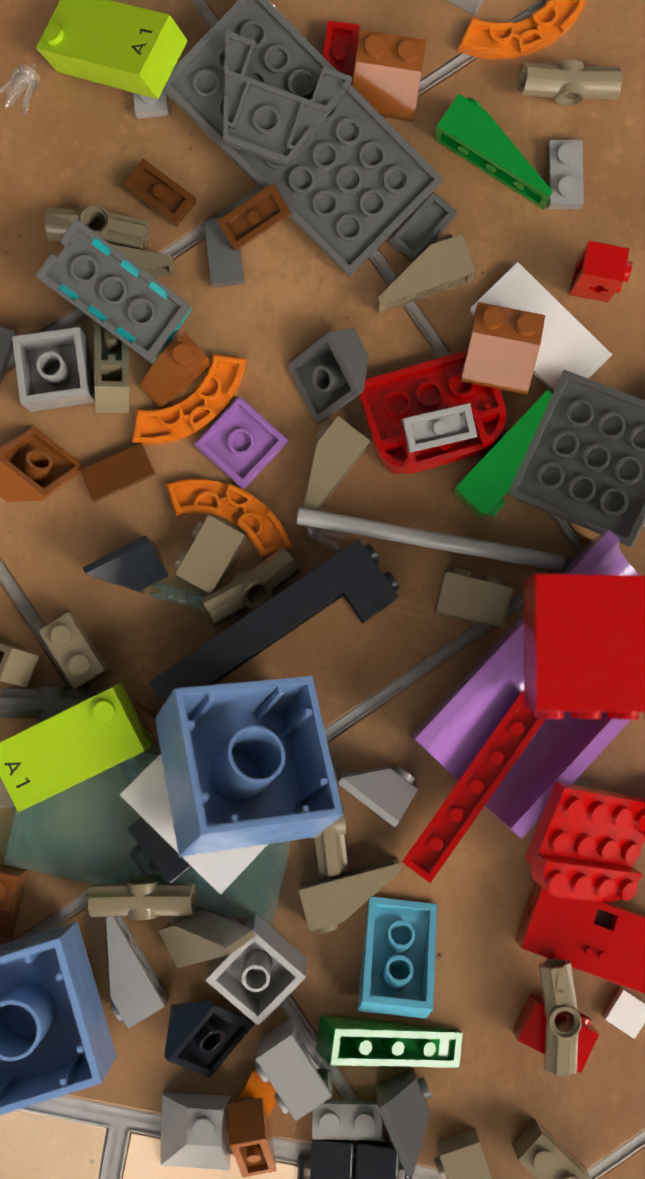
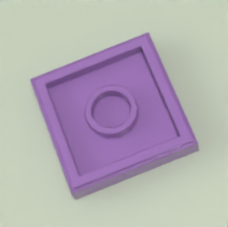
(241, 443)

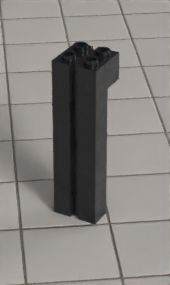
(347, 574)

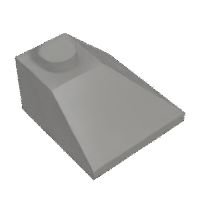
(381, 790)
(195, 1131)

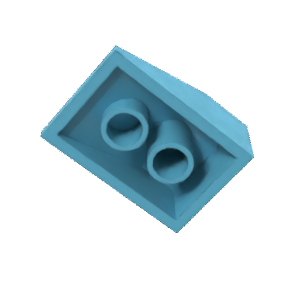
(398, 958)

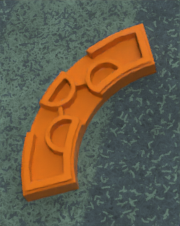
(521, 38)
(196, 411)
(234, 505)

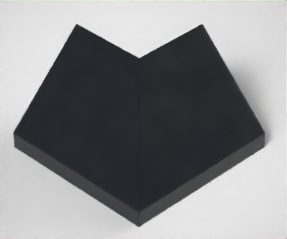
(130, 566)
(203, 1035)

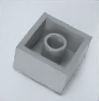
(53, 369)
(258, 972)
(293, 1068)

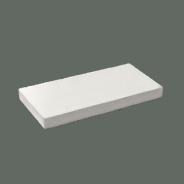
(564, 339)
(150, 800)

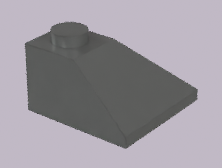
(330, 372)
(405, 1114)

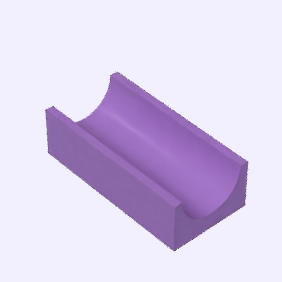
(482, 698)

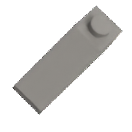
(133, 982)

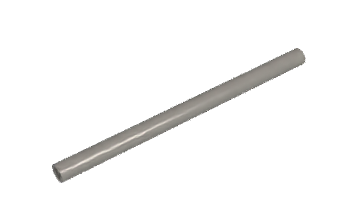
(429, 539)

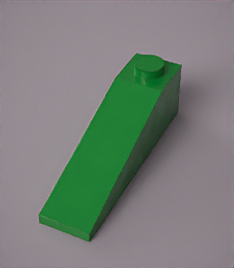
(480, 141)
(494, 474)
(385, 1043)

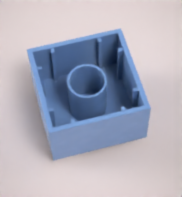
(246, 764)
(50, 1019)

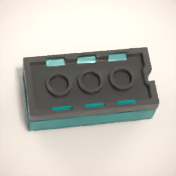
(115, 292)

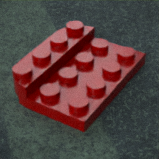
(424, 390)
(588, 844)

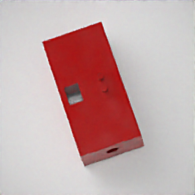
(591, 934)

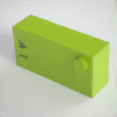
(113, 44)
(71, 747)

